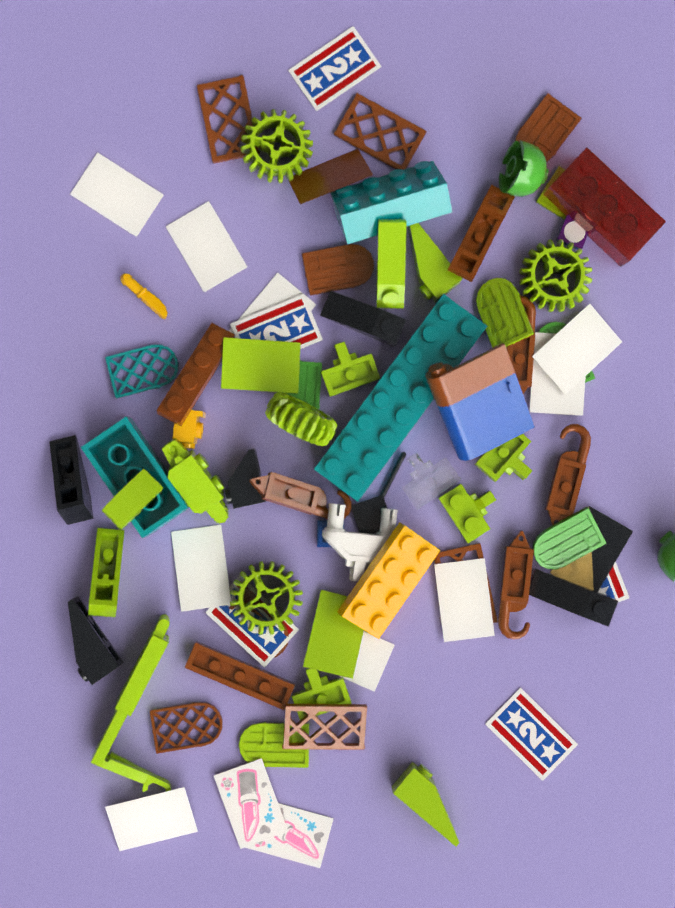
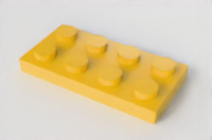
(388, 581)

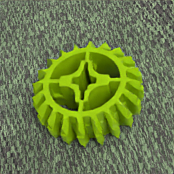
(267, 144)
(551, 266)
(301, 419)
(245, 608)

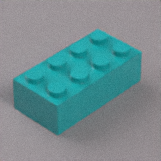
(401, 195)
(119, 456)

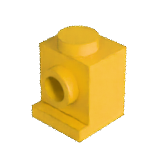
(190, 430)

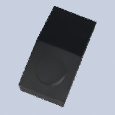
(240, 490)

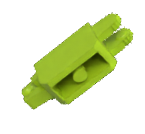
(194, 482)

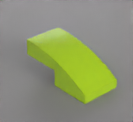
(132, 499)

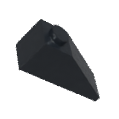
(363, 318)
(70, 481)
(573, 597)
(92, 648)

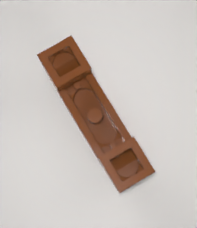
(481, 233)

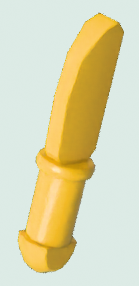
(146, 296)

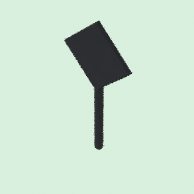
(368, 513)

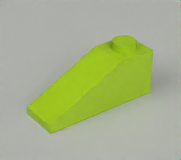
(391, 263)
(431, 265)
(106, 572)
(420, 794)

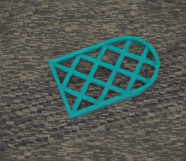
(149, 367)

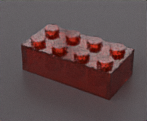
(604, 207)

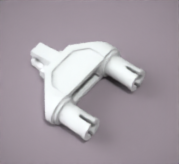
(356, 547)

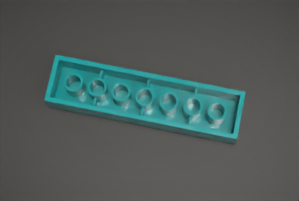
(398, 399)

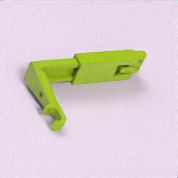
(127, 703)

